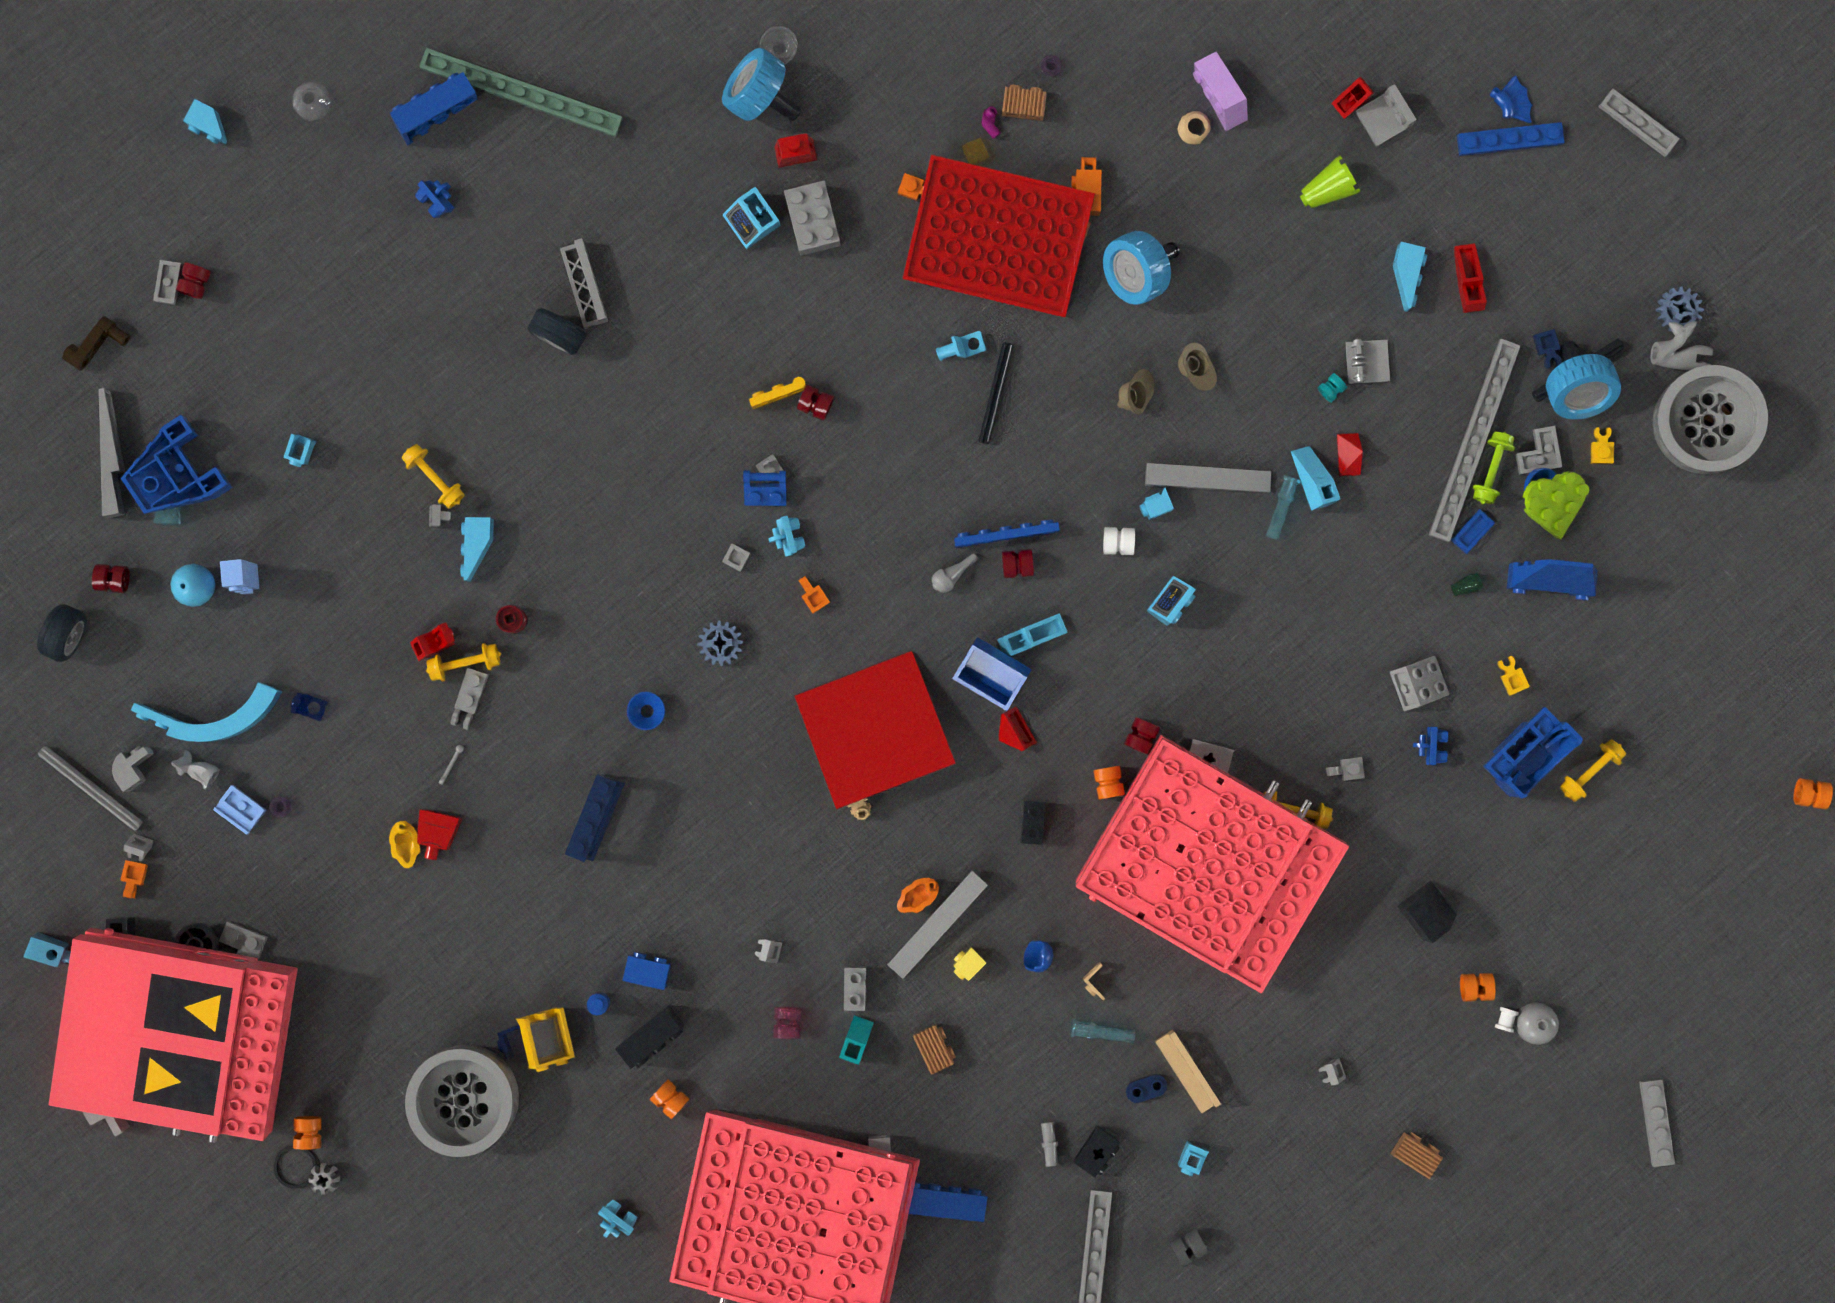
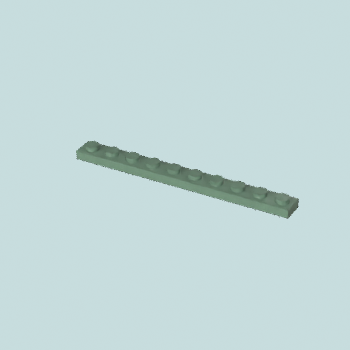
(523, 93)

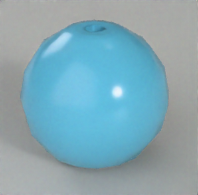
(192, 585)

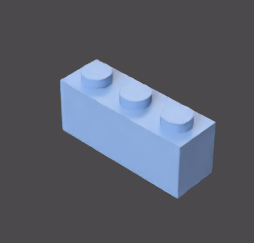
(239, 576)

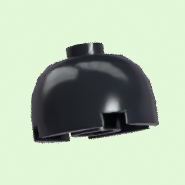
(198, 935)

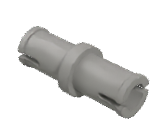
(1049, 1144)

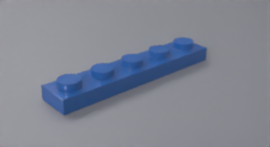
(1510, 139)
(1006, 533)

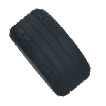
(556, 331)
(61, 633)

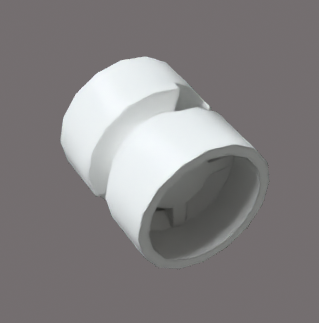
(1119, 541)

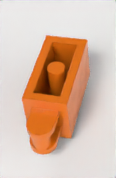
(1089, 181)

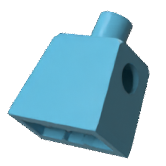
(41, 948)

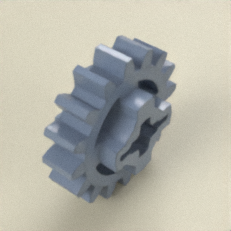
(1684, 302)
(719, 629)

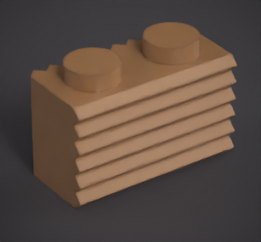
(1024, 103)
(933, 1048)
(1417, 1155)

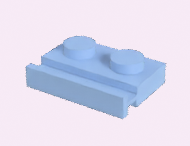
(239, 809)

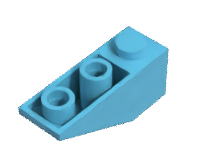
(1407, 268)
(1315, 479)
(477, 540)

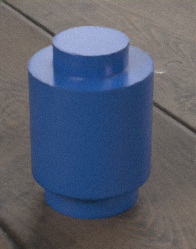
(598, 1003)

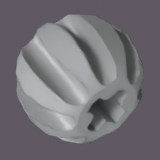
(323, 1185)

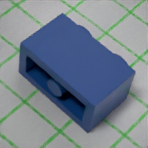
(647, 971)

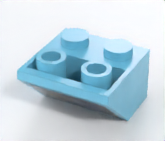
(751, 218)
(1171, 600)

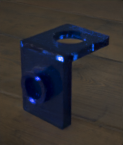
(301, 702)
(503, 1042)

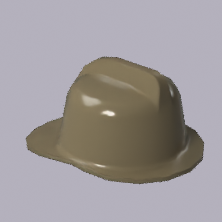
(1196, 366)
(1137, 393)

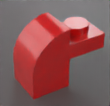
(433, 642)

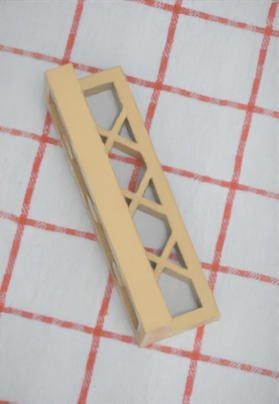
(1187, 1071)

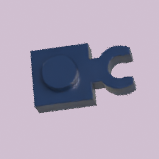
(1547, 344)

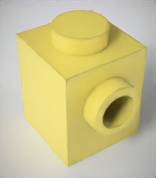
(968, 964)

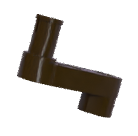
(81, 356)

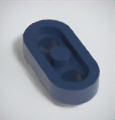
(1146, 1087)

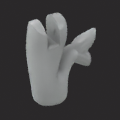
(1665, 353)

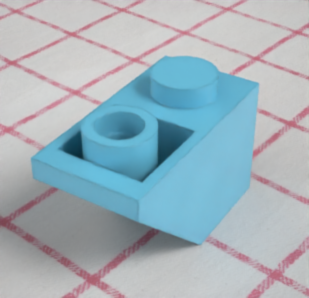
(205, 120)

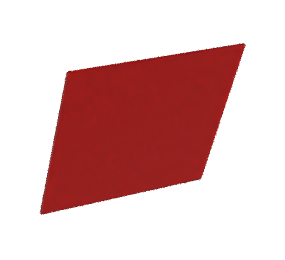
(874, 730)

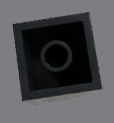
(1428, 913)

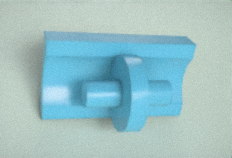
(784, 537)
(609, 1214)

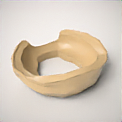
(1183, 129)

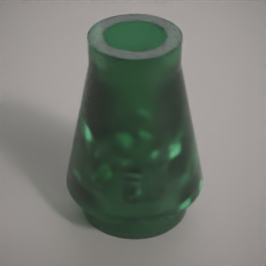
(1467, 585)

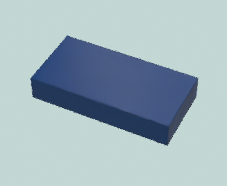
(1473, 531)

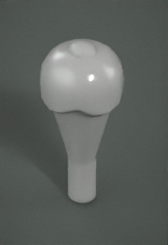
(945, 579)

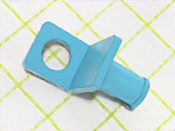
(960, 346)

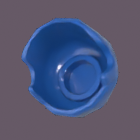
(1038, 956)

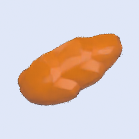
(918, 895)

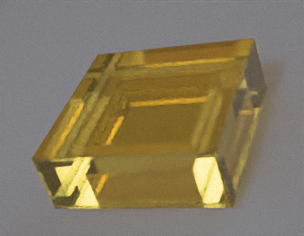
(975, 151)

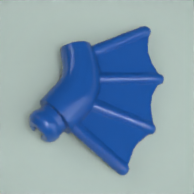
(1513, 100)

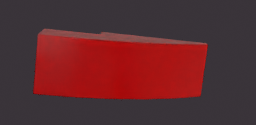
(1469, 278)

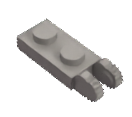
(469, 696)

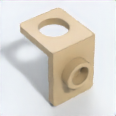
(1090, 988)

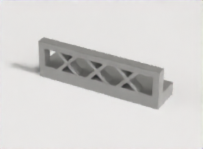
(591, 283)

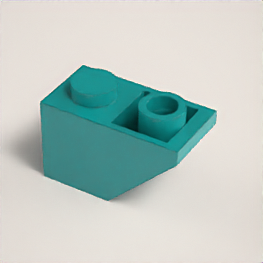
(856, 1039)

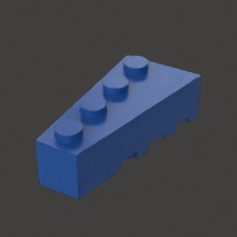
(433, 106)
(948, 1202)

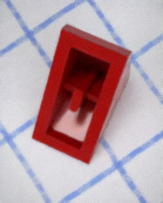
(1352, 98)

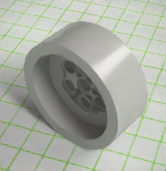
(1724, 386)
(447, 1133)

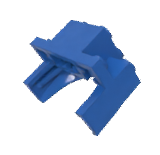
(1531, 753)

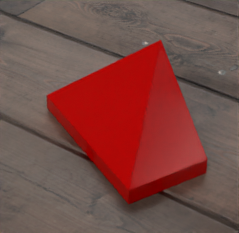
(1349, 454)
(1015, 730)

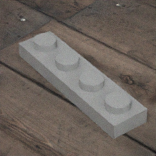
(1638, 122)
(1657, 1122)

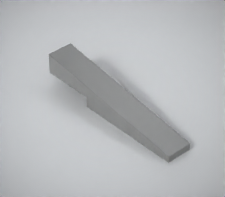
(111, 458)
(1207, 478)
(937, 924)

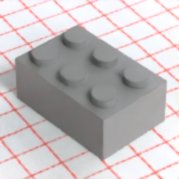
(812, 218)

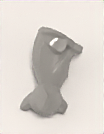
(200, 771)

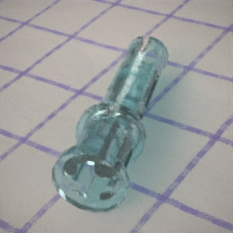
(1284, 497)
(1093, 1031)

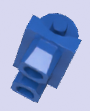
(438, 194)
(1432, 754)

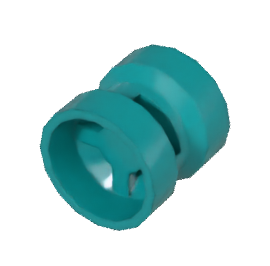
(1332, 387)

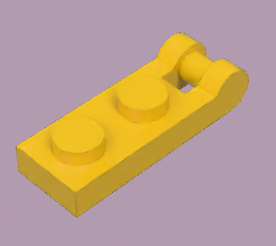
(778, 392)

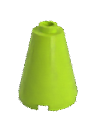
(1329, 185)

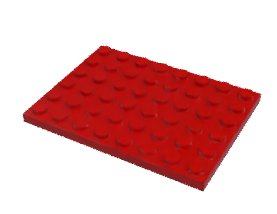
(998, 236)

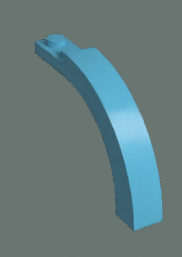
(246, 717)

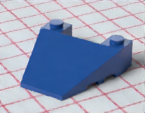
(165, 476)
(1554, 576)

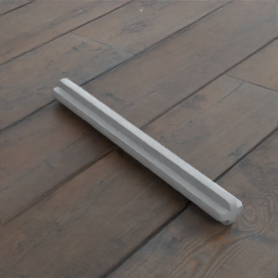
(90, 788)

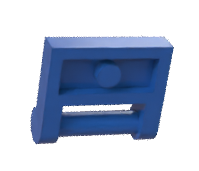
(765, 493)

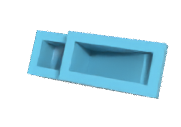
(1032, 635)

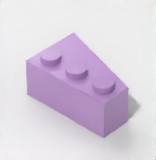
(1221, 90)

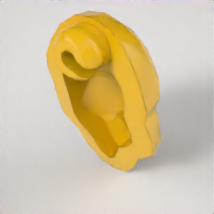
(404, 843)

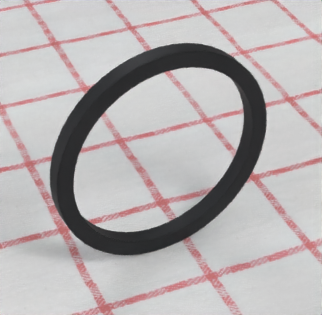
(276, 1170)

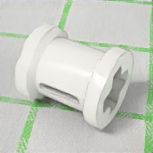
(1507, 1019)

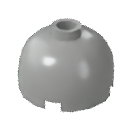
(1537, 1023)

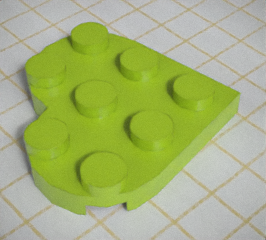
(1555, 501)

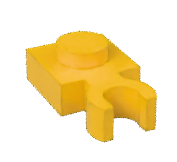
(1602, 451)
(1513, 679)

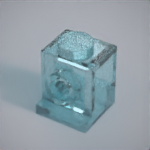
(170, 517)

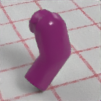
(988, 122)

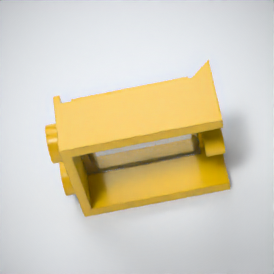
(546, 1038)

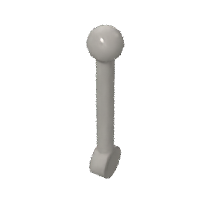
(459, 749)

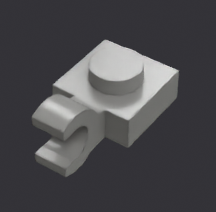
(1349, 768)

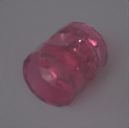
(787, 1030)

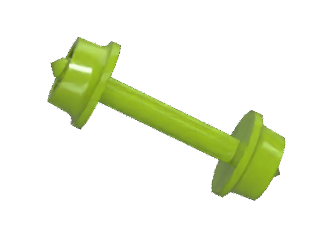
(1501, 441)

